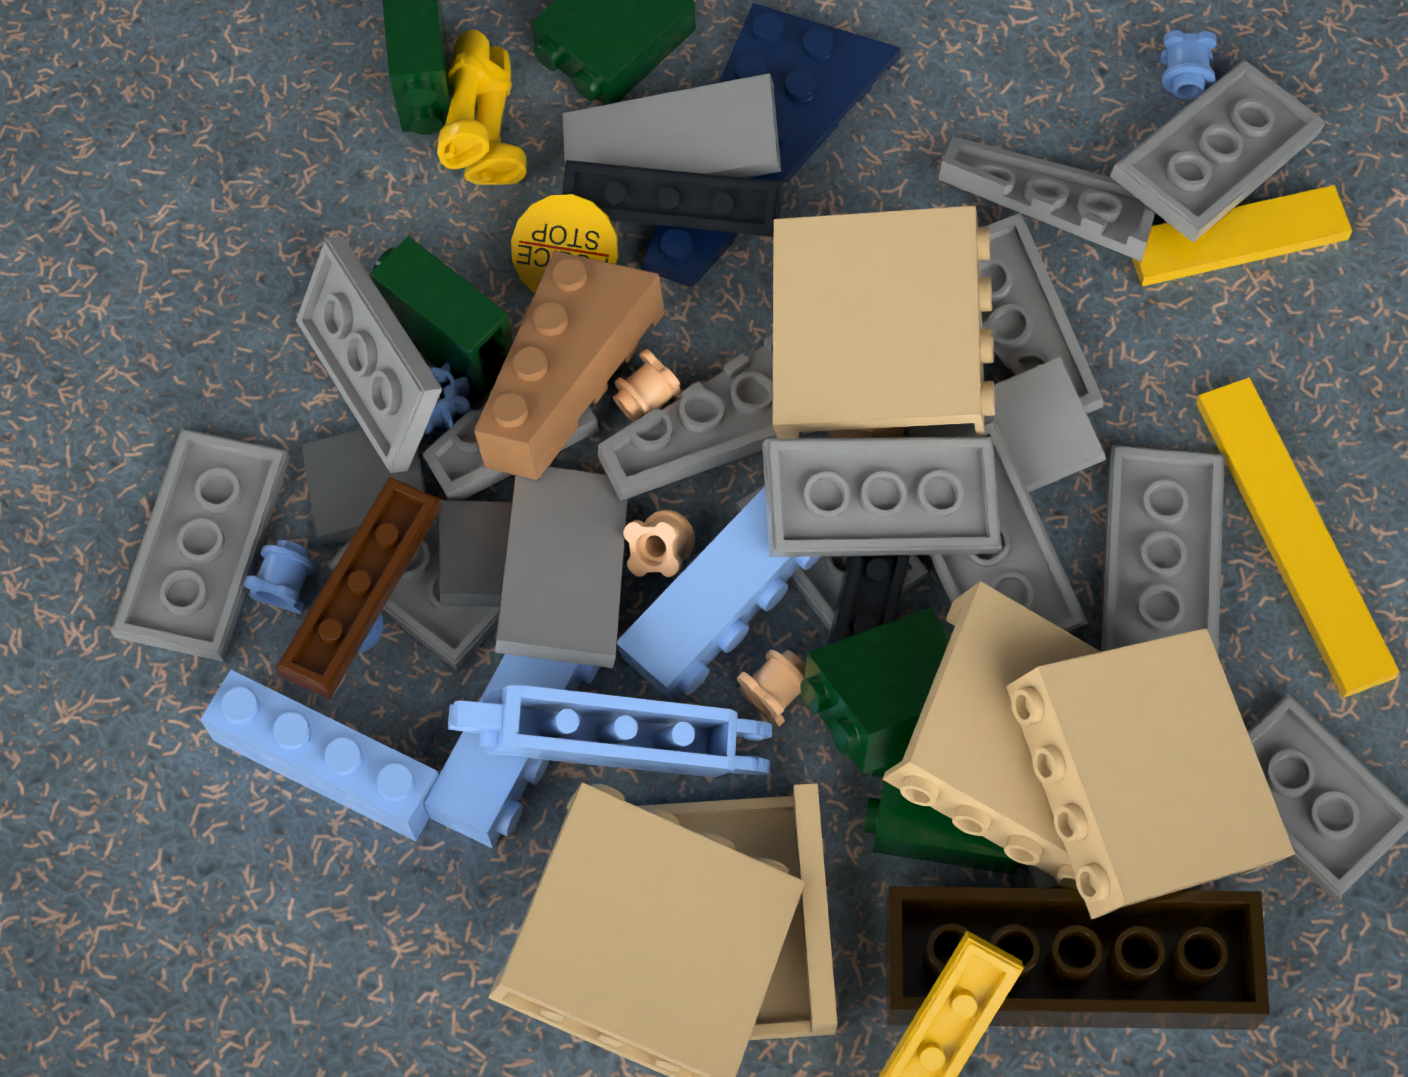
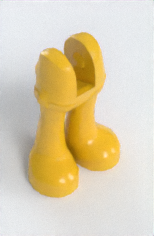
(483, 77)

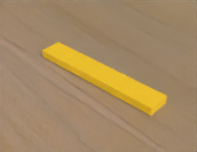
(1297, 538)

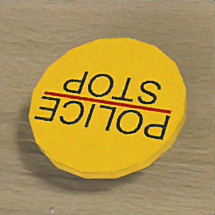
(561, 225)

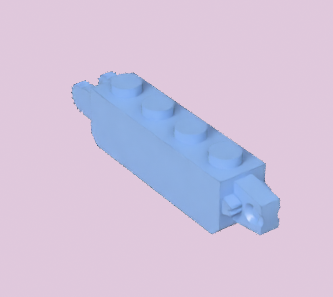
(611, 731)

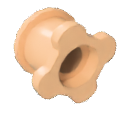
(646, 388)
(659, 543)
(773, 684)

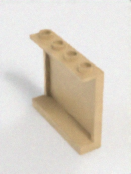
(881, 321)
(970, 747)
(1148, 770)
(788, 831)
(649, 938)

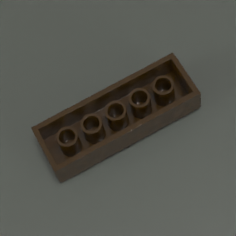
(1147, 965)

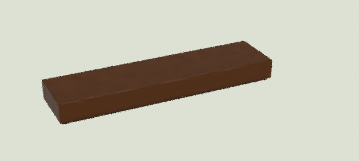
(358, 588)

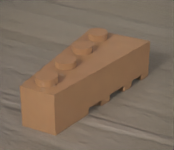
(564, 353)

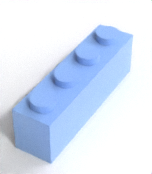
(709, 604)
(320, 754)
(482, 790)

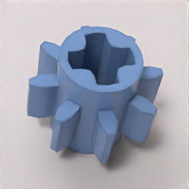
(452, 396)

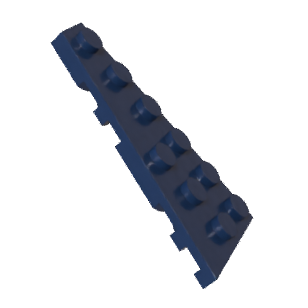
(815, 80)

